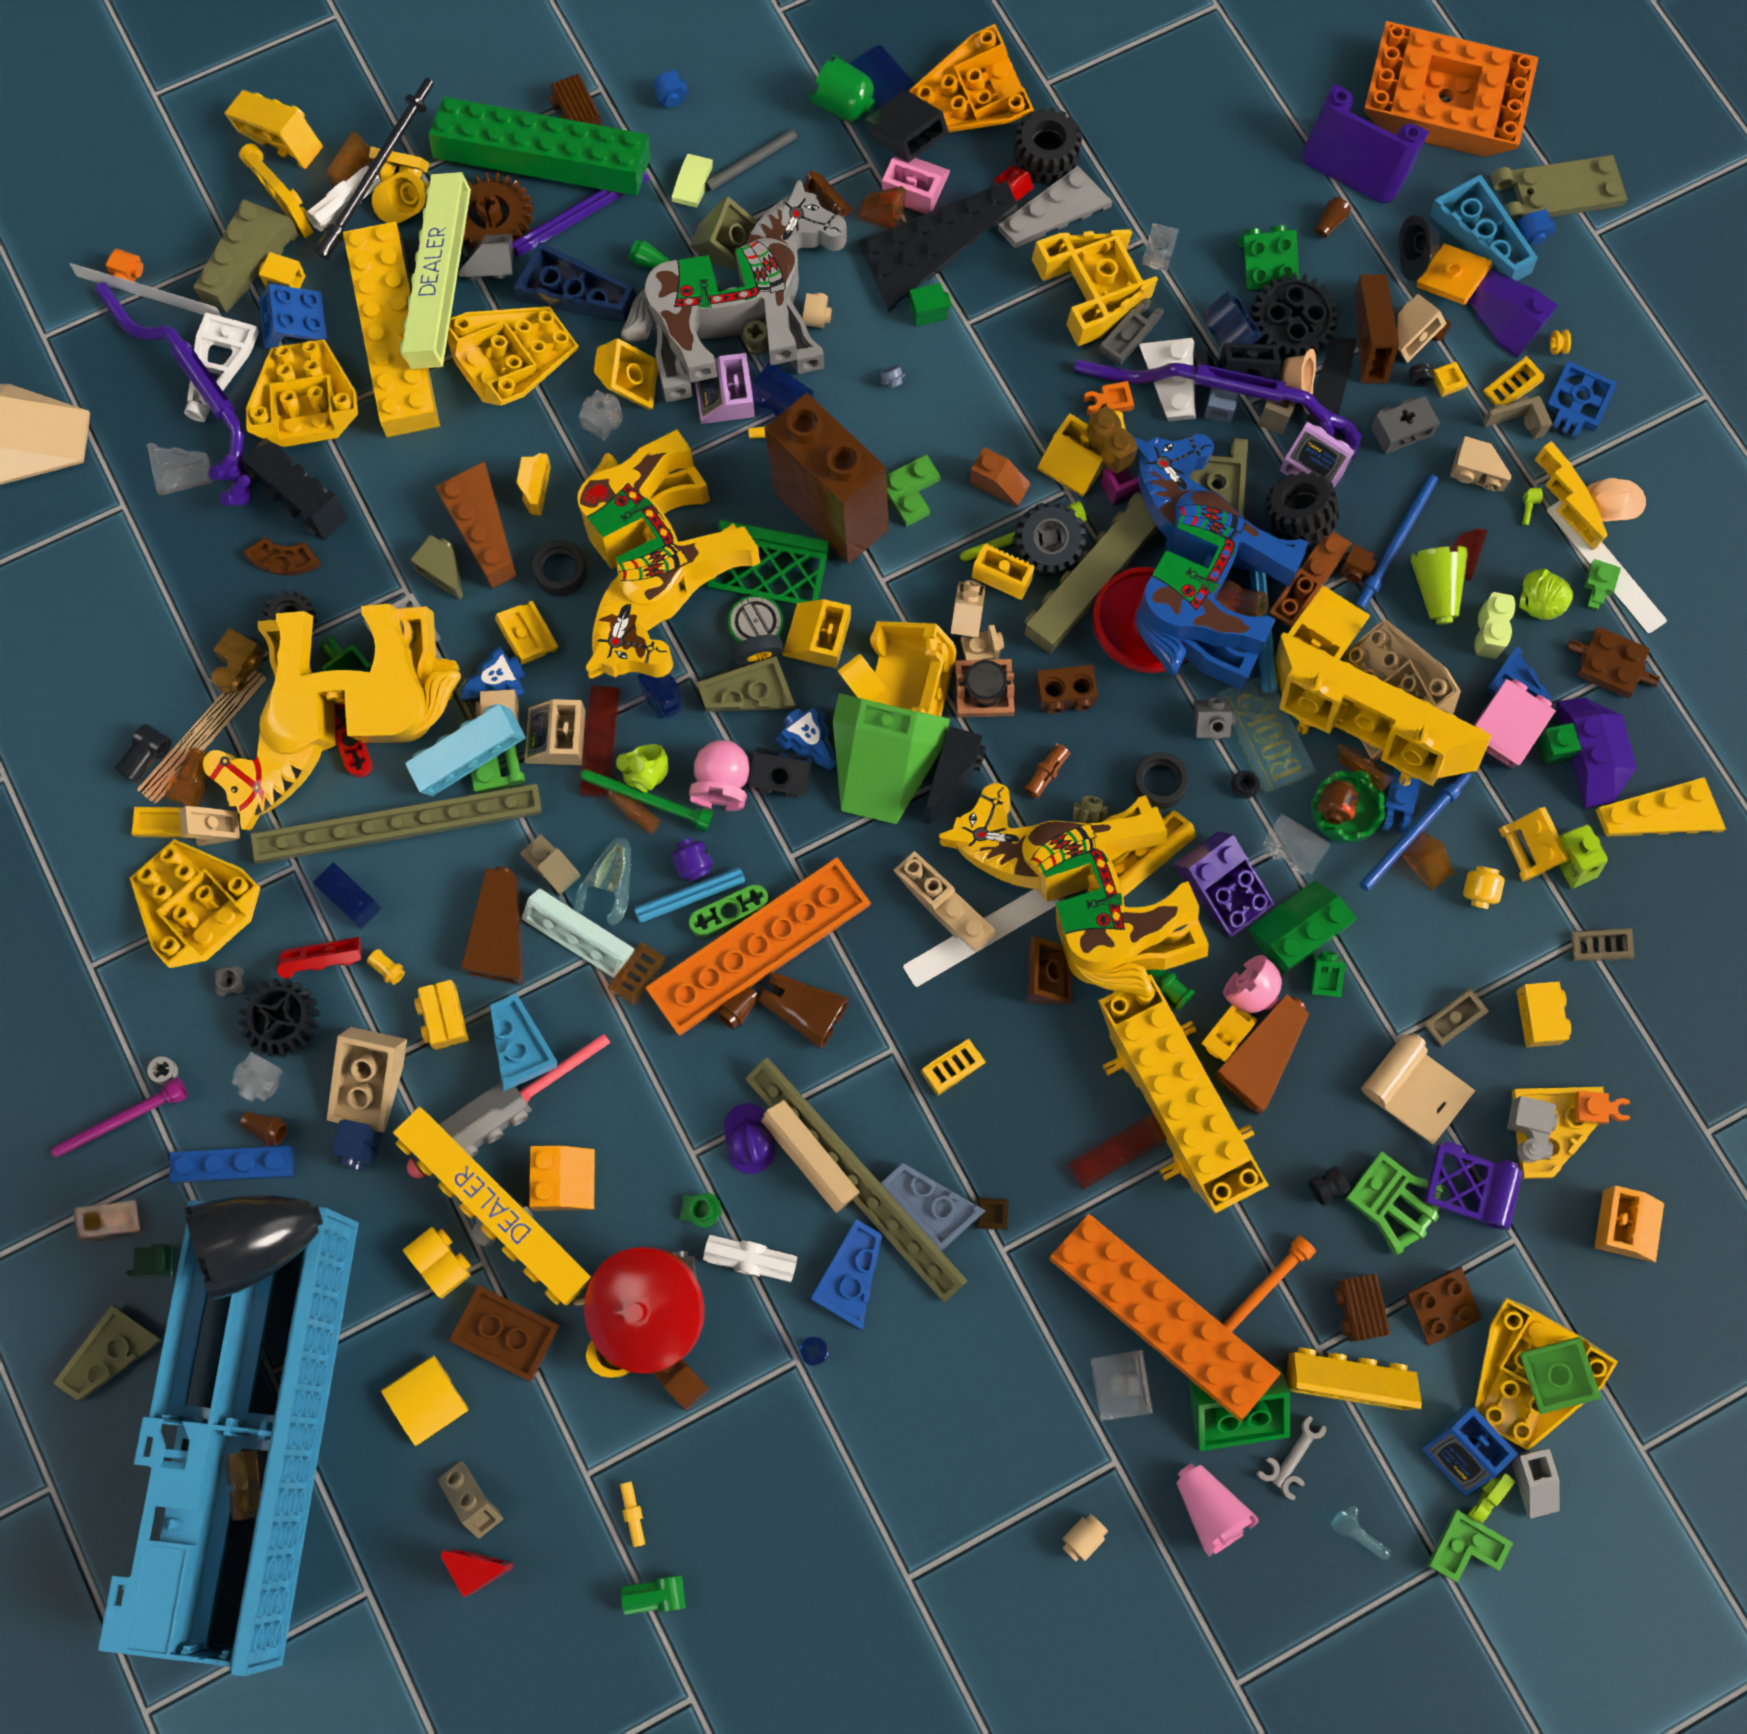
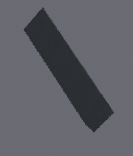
(1334, 375)

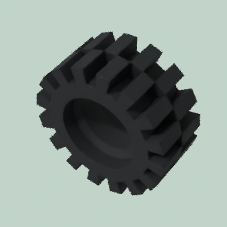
(287, 602)

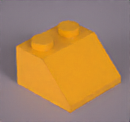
(561, 1178)

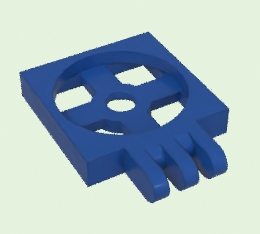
(1572, 415)

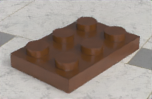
(504, 1333)

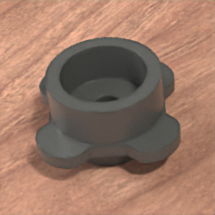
(223, 974)

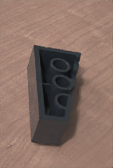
(295, 488)

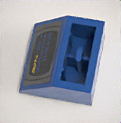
(1468, 1450)

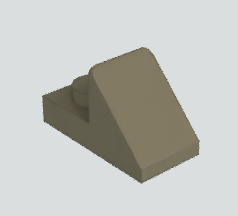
(550, 864)

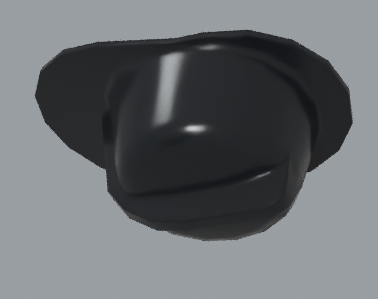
(1417, 246)

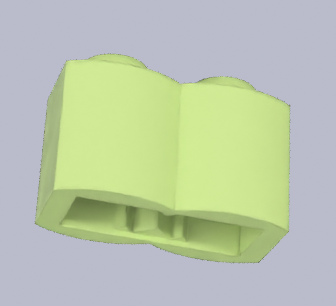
(1494, 625)

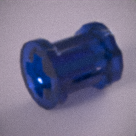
(822, 1348)

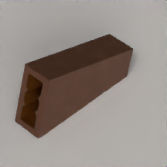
(1375, 328)
(496, 931)

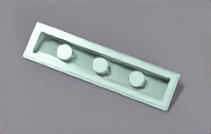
(576, 932)

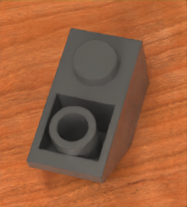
(489, 257)

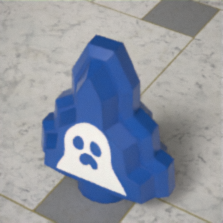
(493, 674)
(808, 736)

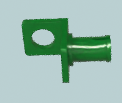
(340, 658)

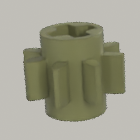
(1090, 810)

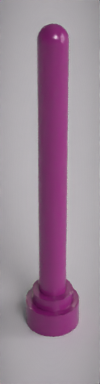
(172, 1092)

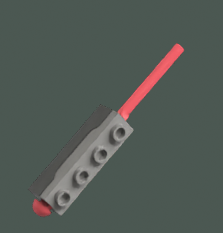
(496, 1110)

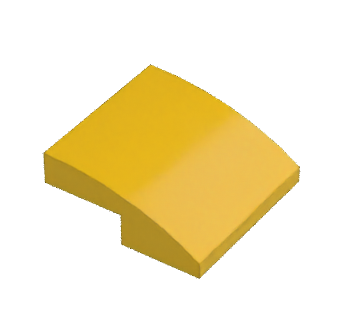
(424, 1400)

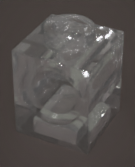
(1163, 238)

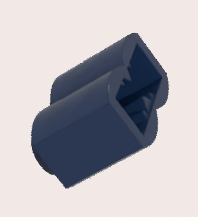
(1231, 321)

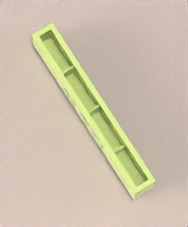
(435, 271)

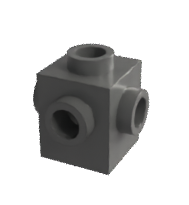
(1213, 718)

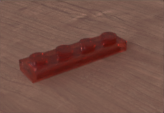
(600, 737)
(1117, 1151)

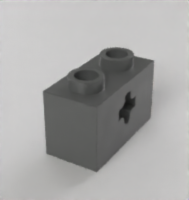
(1404, 424)

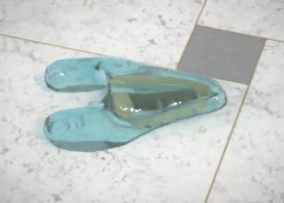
(612, 874)

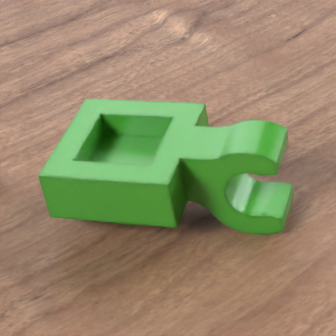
(1602, 581)

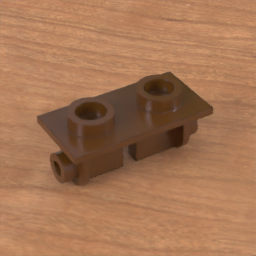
(826, 195)

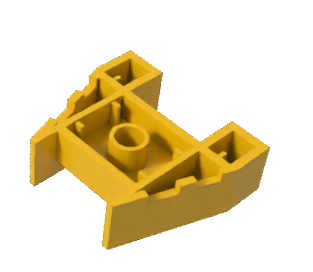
(1103, 275)

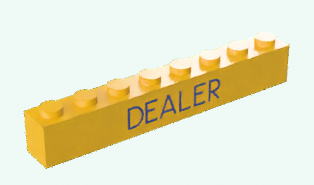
(492, 1206)

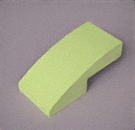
(691, 180)

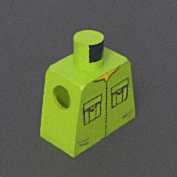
(1585, 856)

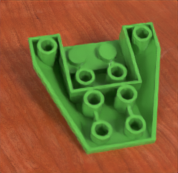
(883, 755)

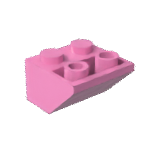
(920, 179)

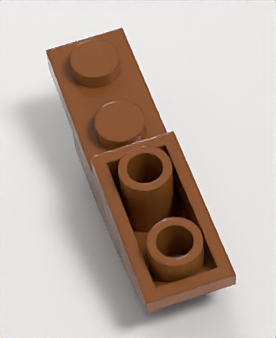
(1310, 578)

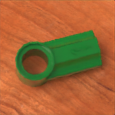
(661, 1595)

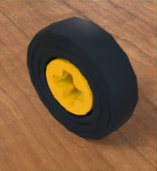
(757, 649)

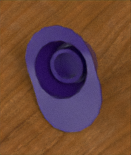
(748, 1140)

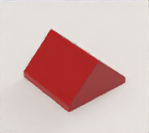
(472, 1570)

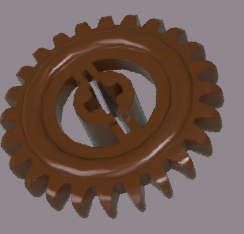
(491, 191)

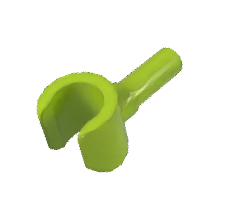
(1531, 497)

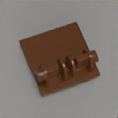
(1443, 1305)

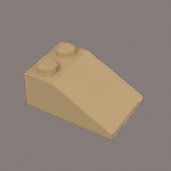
(365, 1077)

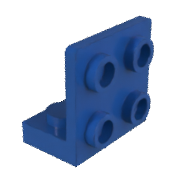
(291, 314)

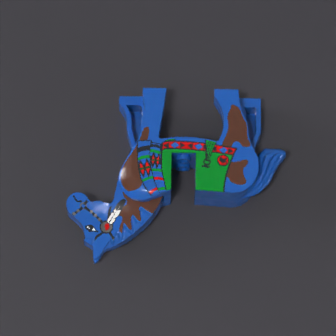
(1203, 542)

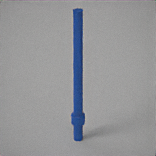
(1373, 583)
(1447, 794)

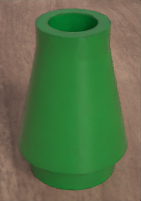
(646, 255)

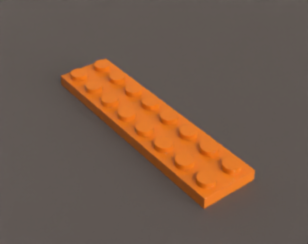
(758, 946)
(1165, 1317)

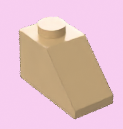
(1417, 326)

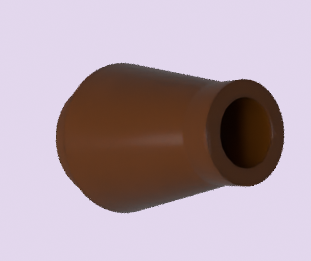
(1334, 214)
(737, 1008)
(265, 1127)

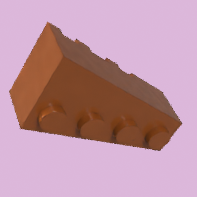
(476, 515)

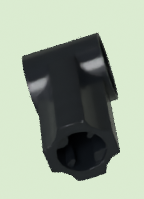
(146, 748)

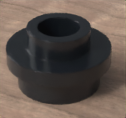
(1250, 778)

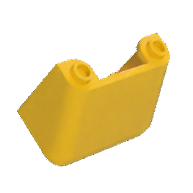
(913, 665)

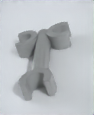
(1281, 1475)

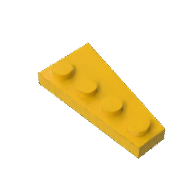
(1666, 811)

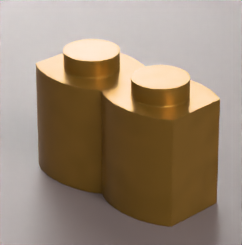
(1111, 439)

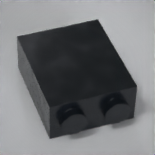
(907, 125)

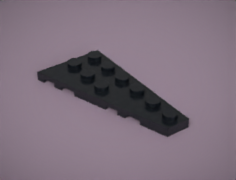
(926, 245)

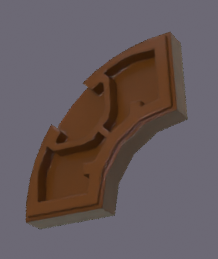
(282, 559)

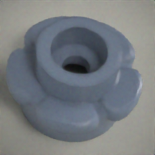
(892, 376)

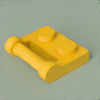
(1541, 839)

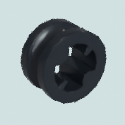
(1421, 375)

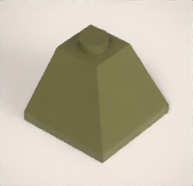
(723, 232)

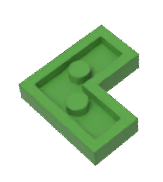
(904, 489)
(1467, 1538)

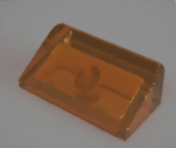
(349, 160)
(1358, 761)

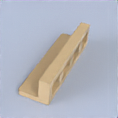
(809, 1156)

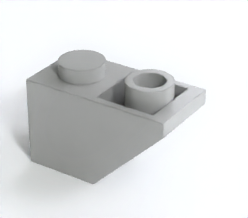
(1537, 1482)

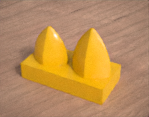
(403, 161)

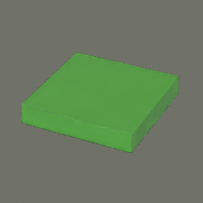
(1560, 1375)

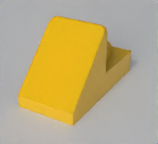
(861, 678)

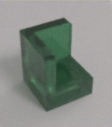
(152, 1262)

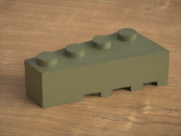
(240, 252)

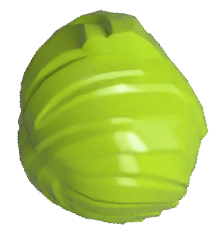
(1546, 594)
(644, 766)

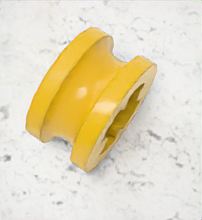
(1560, 342)

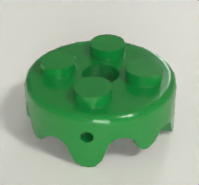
(1368, 813)

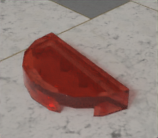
(1473, 542)

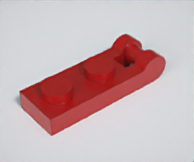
(319, 956)

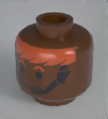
(1338, 802)

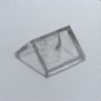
(1121, 1385)

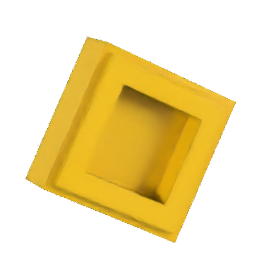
(1449, 379)

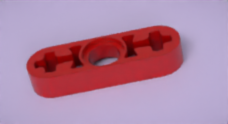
(349, 758)

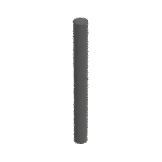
(751, 160)

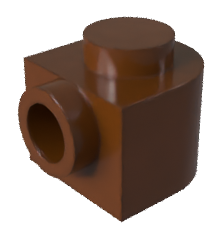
(1357, 563)

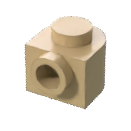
(816, 310)

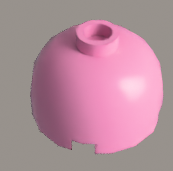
(1256, 987)

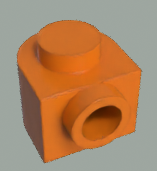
(124, 265)

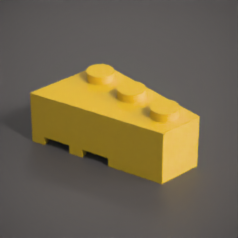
(274, 124)

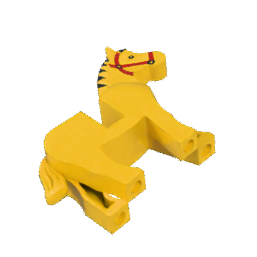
(298, 721)

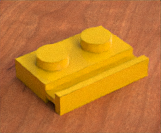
(526, 632)

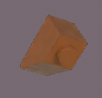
(998, 477)

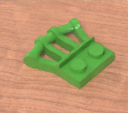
(1380, 1188)

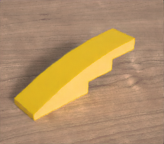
(1577, 504)

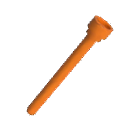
(1299, 1251)

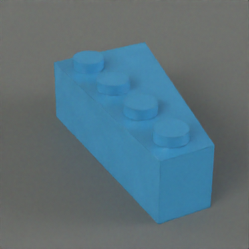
(1485, 228)

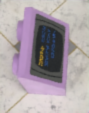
(729, 393)
(1317, 453)

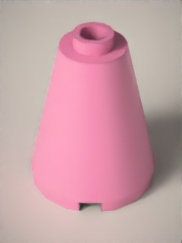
(1213, 1509)

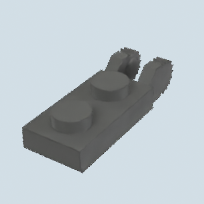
(1129, 333)

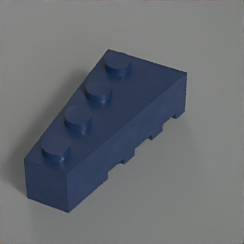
(573, 286)

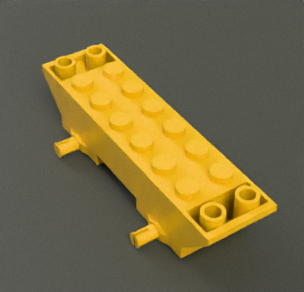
(1410, 731)
(1181, 1096)

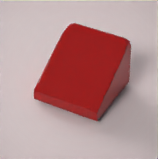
(1018, 180)

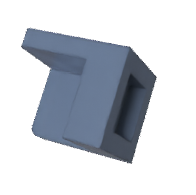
(1220, 405)

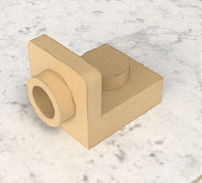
(984, 647)

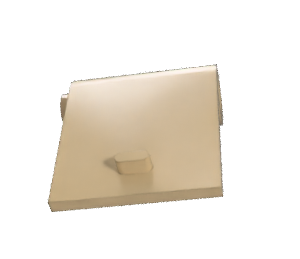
(1415, 1086)

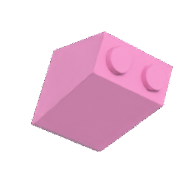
(1514, 722)

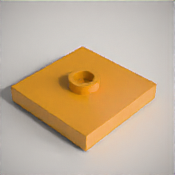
(1454, 274)

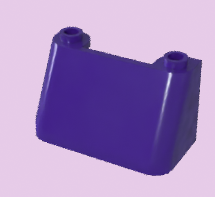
(1360, 151)

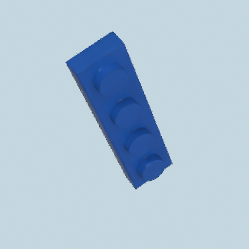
(231, 1164)

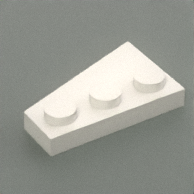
(1175, 393)

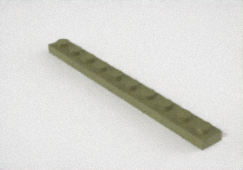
(396, 823)
(873, 1197)

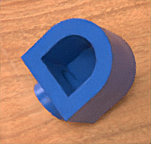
(670, 89)
(1536, 227)

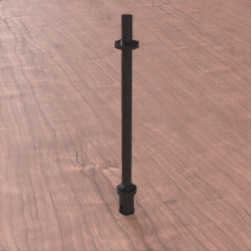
(335, 230)

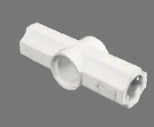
(331, 206)
(750, 1258)

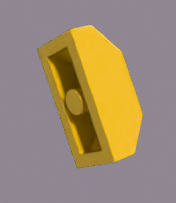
(533, 481)

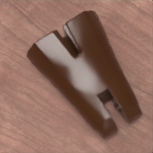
(805, 1007)

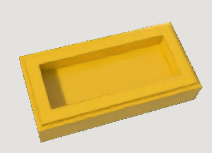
(157, 822)

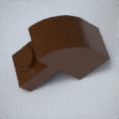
(683, 1384)

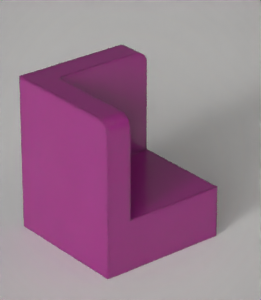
(1119, 486)

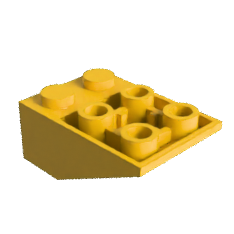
(1329, 623)

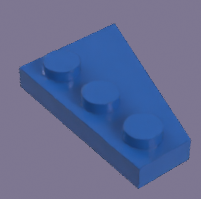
(848, 1278)

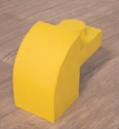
(1228, 1033)

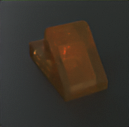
(106, 1220)

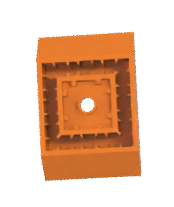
(1484, 82)

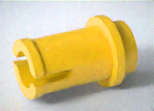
(386, 967)

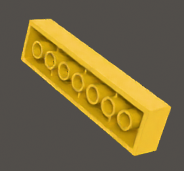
(382, 293)

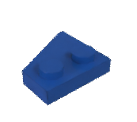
(1517, 669)

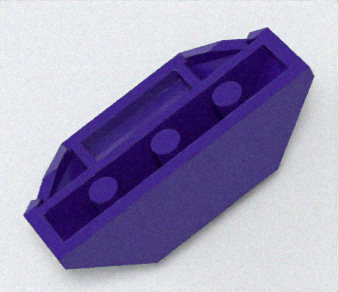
(1605, 753)

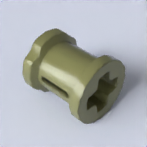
(755, 345)

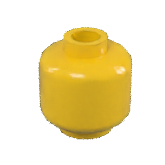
(1483, 887)

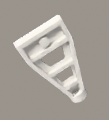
(226, 334)

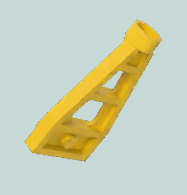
(287, 200)

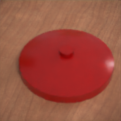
(1115, 623)
(644, 1309)

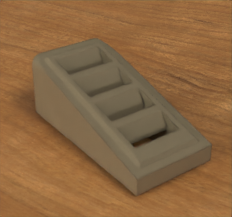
(1627, 943)

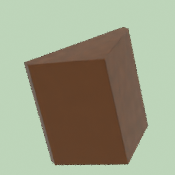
(1048, 973)

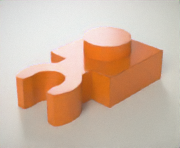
(1115, 396)
(1596, 1108)

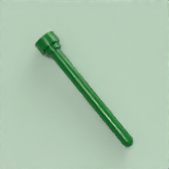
(698, 817)

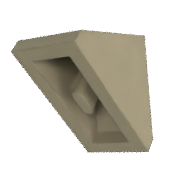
(1276, 415)

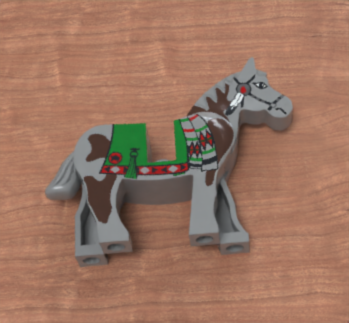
(685, 303)

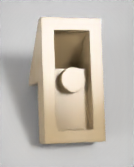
(209, 825)

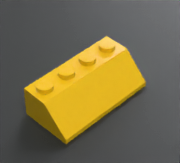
(1353, 1381)

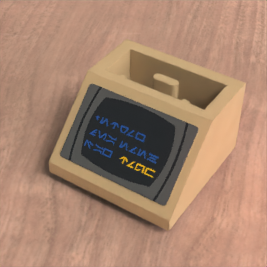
(555, 733)

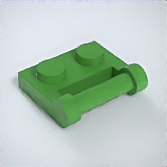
(489, 777)

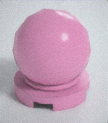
(721, 773)

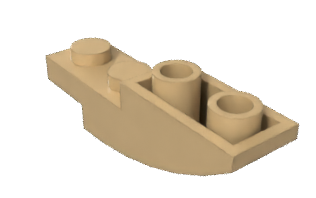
(943, 902)

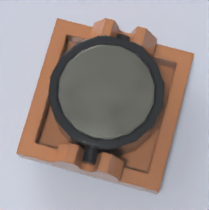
(984, 688)

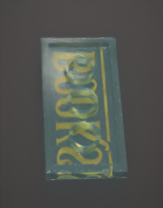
(1267, 737)

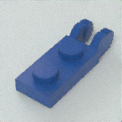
(1401, 801)

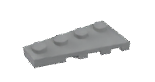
(1061, 203)

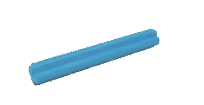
(689, 895)

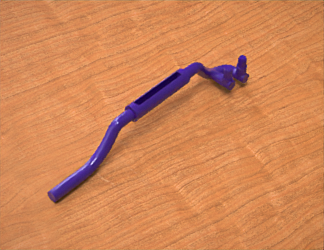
(1232, 382)
(232, 465)

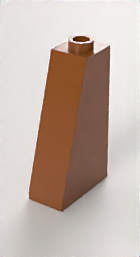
(1261, 1059)

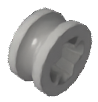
(163, 1061)

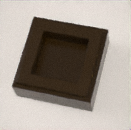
(995, 1215)

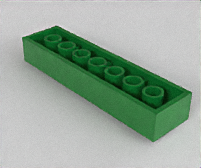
(539, 146)

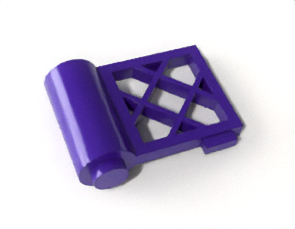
(1497, 1192)

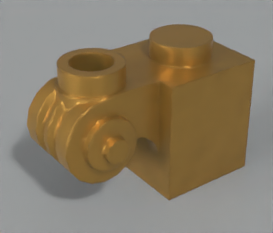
(241, 658)

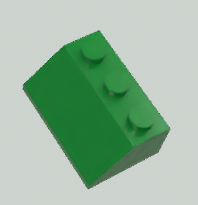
(1301, 926)
(1220, 1429)

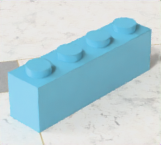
(465, 749)

